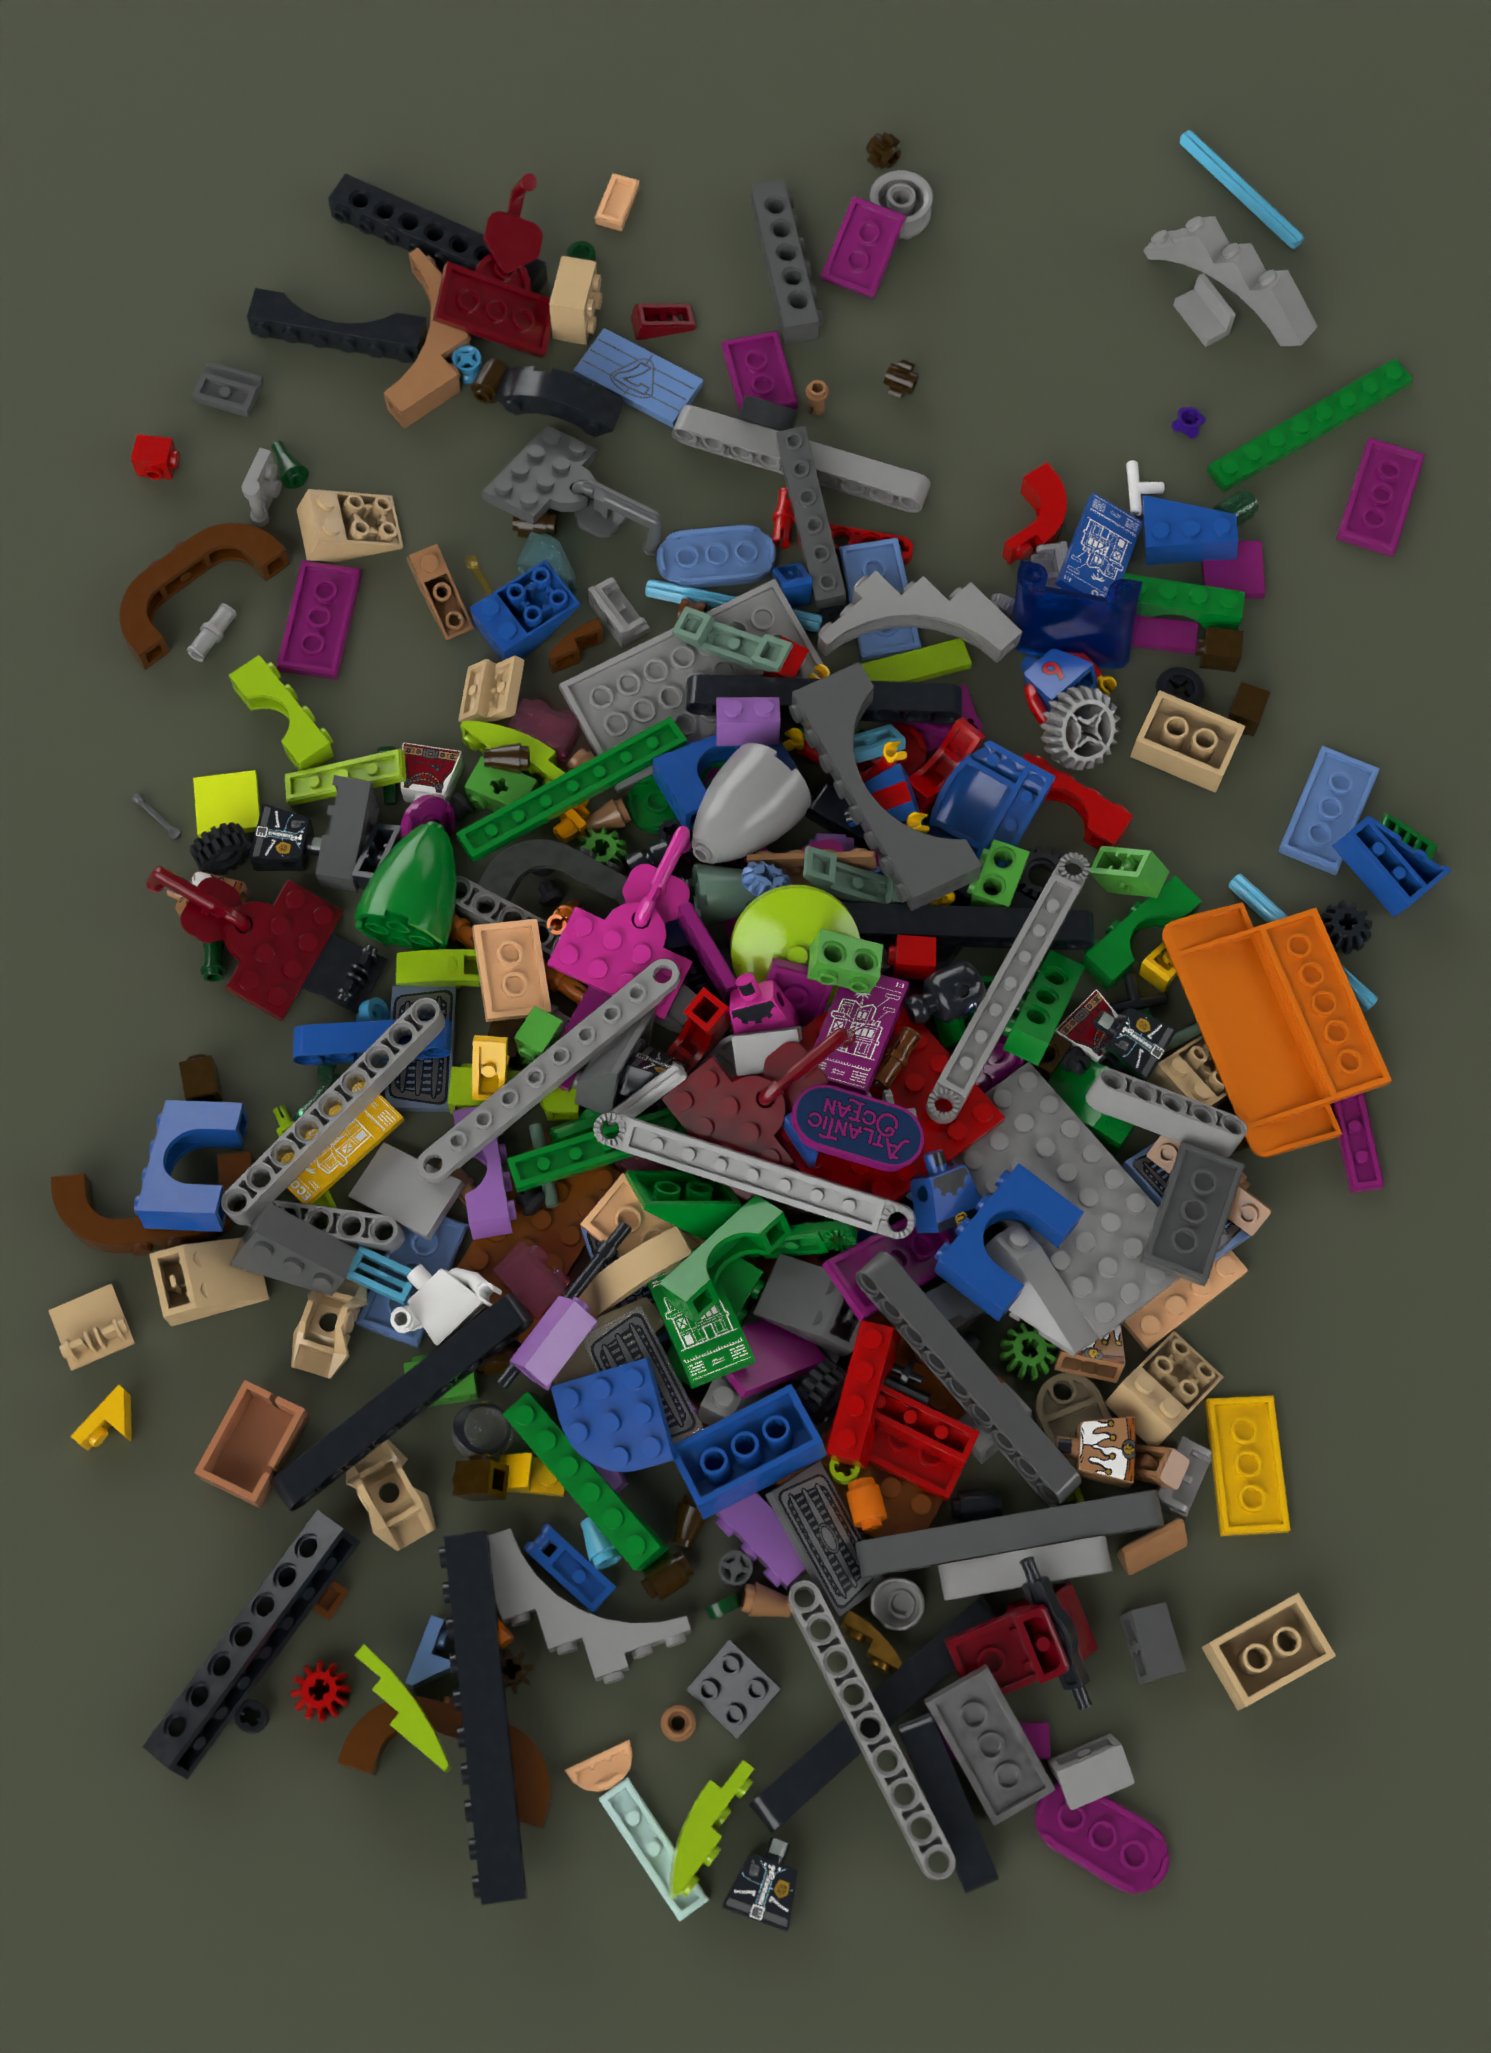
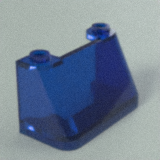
(1075, 620)

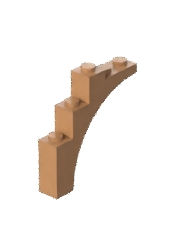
(433, 375)

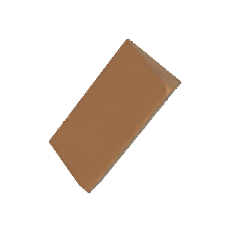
(1153, 1546)

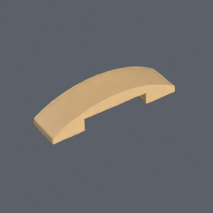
(635, 1270)

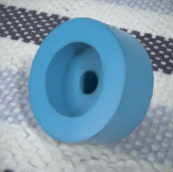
(373, 1010)

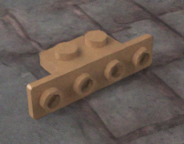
(793, 862)
(1246, 1210)

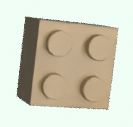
(575, 300)

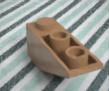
(439, 591)

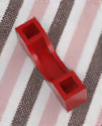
(1102, 820)
(855, 1417)

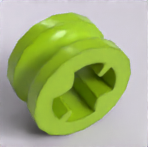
(839, 1477)

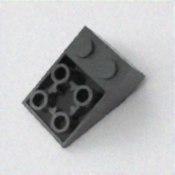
(809, 1305)

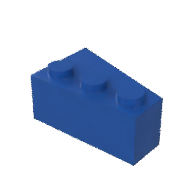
(1186, 533)
(1388, 865)

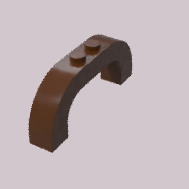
(183, 566)
(75, 1207)
(373, 1733)

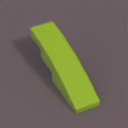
(411, 1719)

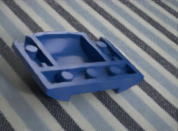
(989, 799)

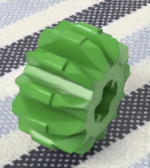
(609, 844)
(1025, 1364)

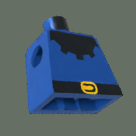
(942, 1195)

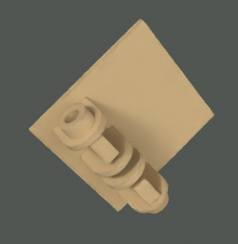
(91, 1327)

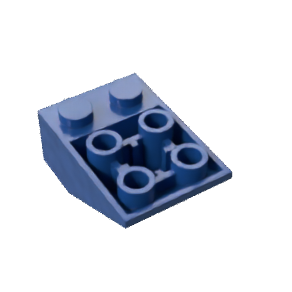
(524, 611)

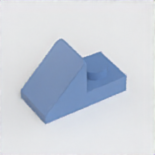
(427, 1664)

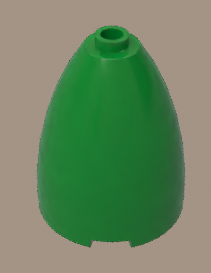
(412, 892)

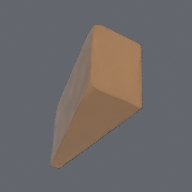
(1160, 1466)

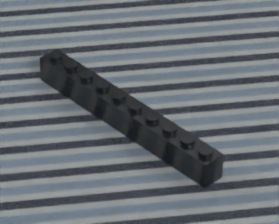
(485, 1719)

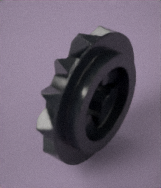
(1179, 677)

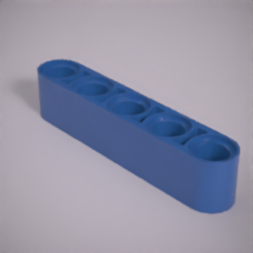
(349, 1040)

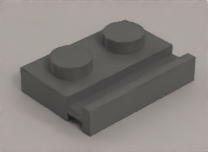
(228, 389)

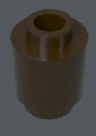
(488, 380)
(545, 525)
(667, 1576)

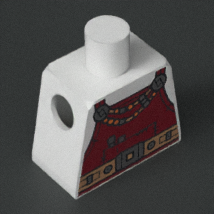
(430, 771)
(1079, 1026)

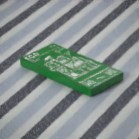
(709, 1346)

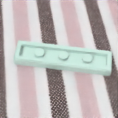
(648, 1844)

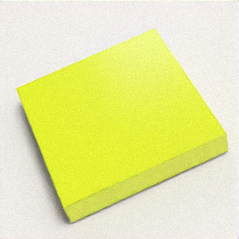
(227, 800)

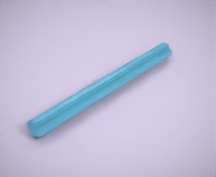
(1241, 189)
(674, 593)
(1270, 912)

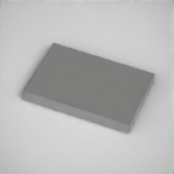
(398, 1190)

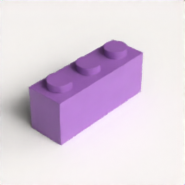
(762, 1539)

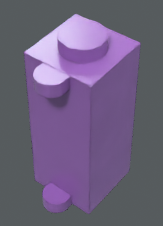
(554, 1340)

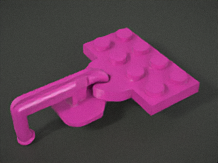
(613, 949)

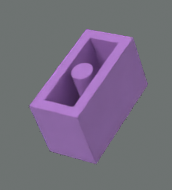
(747, 721)

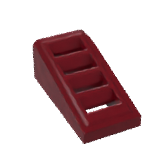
(652, 329)

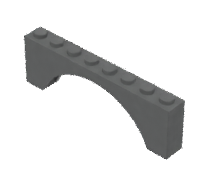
(917, 862)

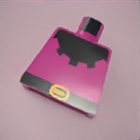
(760, 1006)

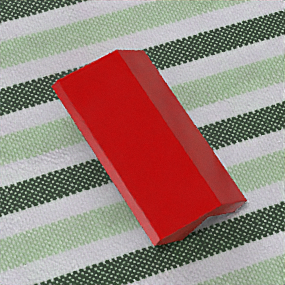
(918, 1443)

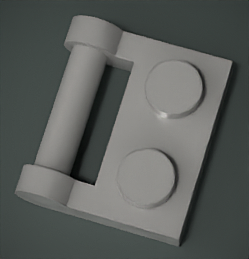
(261, 486)

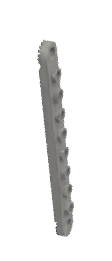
(1007, 988)
(548, 1071)
(754, 1175)

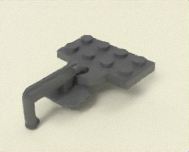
(555, 476)

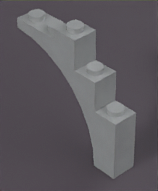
(1238, 268)
(920, 605)
(606, 1641)

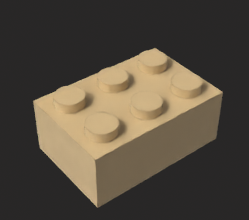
(1187, 741)
(1268, 1651)

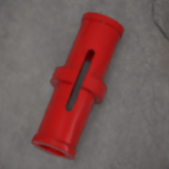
(783, 520)

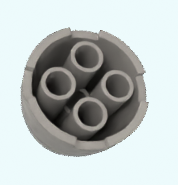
(748, 805)

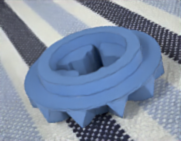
(757, 877)

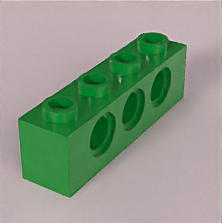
(1043, 1008)

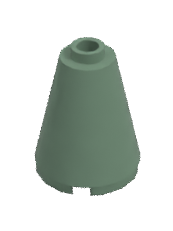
(719, 893)

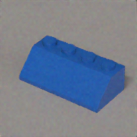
(748, 1451)

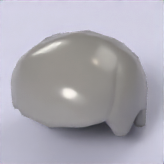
(897, 1603)

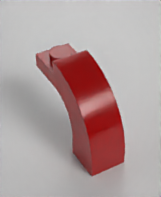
(1048, 498)
(928, 780)
(703, 1029)

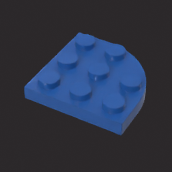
(616, 1418)

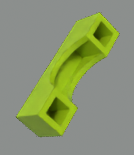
(261, 689)
(557, 1105)

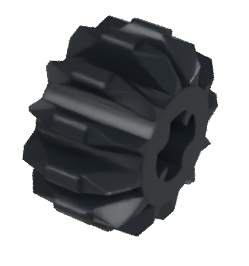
(1351, 919)

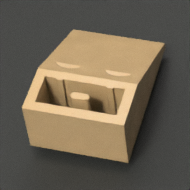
(347, 525)
(1191, 1074)
(199, 1282)
(1164, 1389)

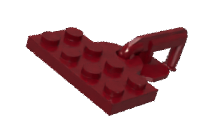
(488, 299)
(281, 937)
(733, 1112)

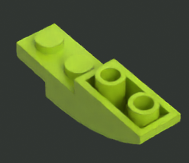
(487, 735)
(437, 968)
(697, 1838)

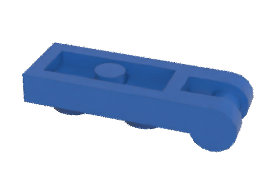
(570, 1569)

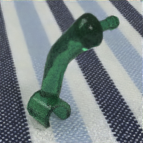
(327, 1077)

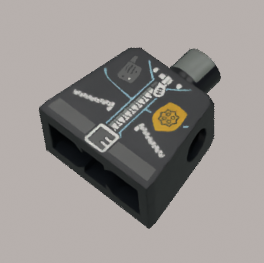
(283, 841)
(1133, 1041)
(646, 1066)
(765, 1887)

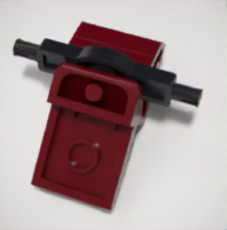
(1033, 1641)

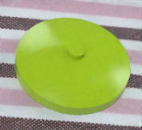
(784, 926)

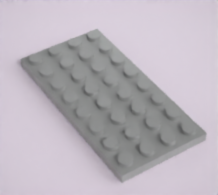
(650, 679)
(1106, 1247)

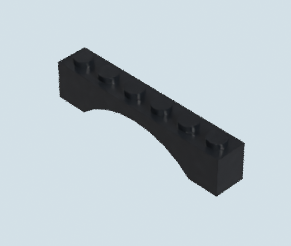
(391, 337)

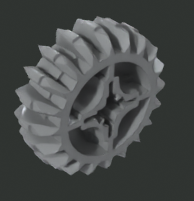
(1064, 731)

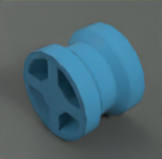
(466, 357)

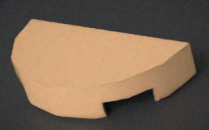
(604, 1769)

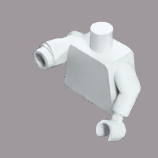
(443, 1302)

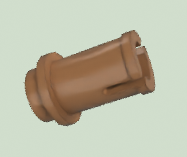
(816, 393)

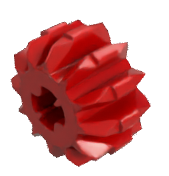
(312, 1683)

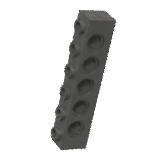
(785, 261)
(811, 518)

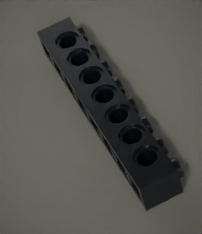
(414, 227)
(251, 1645)

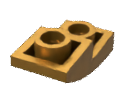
(880, 1651)

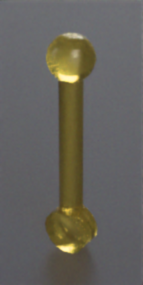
(471, 562)

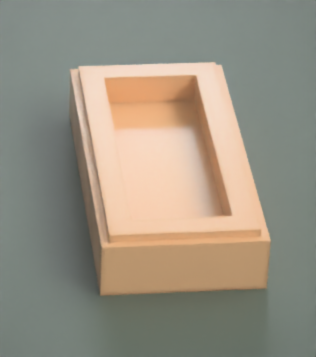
(617, 202)

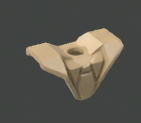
(321, 1350)
(398, 1521)

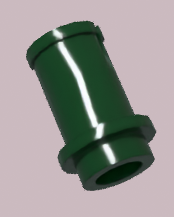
(213, 962)

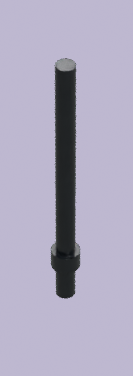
(605, 1253)

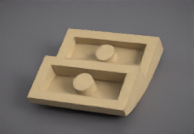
(491, 690)

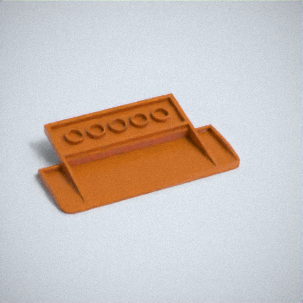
(1276, 1022)

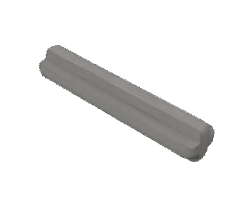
(651, 1092)

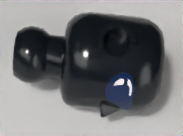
(947, 994)

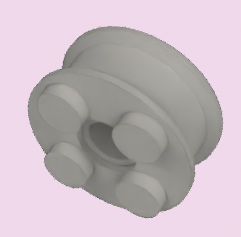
(905, 194)

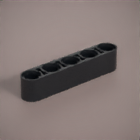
(948, 1801)

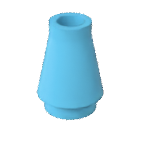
(598, 1547)

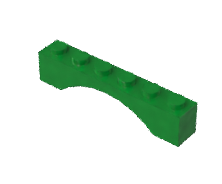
(586, 1485)

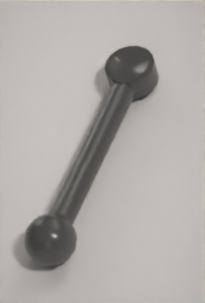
(173, 832)

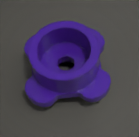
(1190, 415)

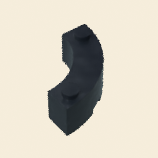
(559, 396)

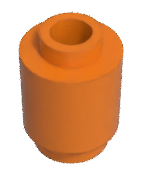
(866, 1504)

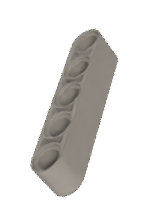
(1165, 1112)
(342, 1219)
(1005, 1572)

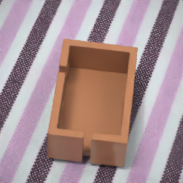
(252, 1444)

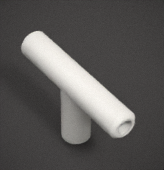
(1137, 488)

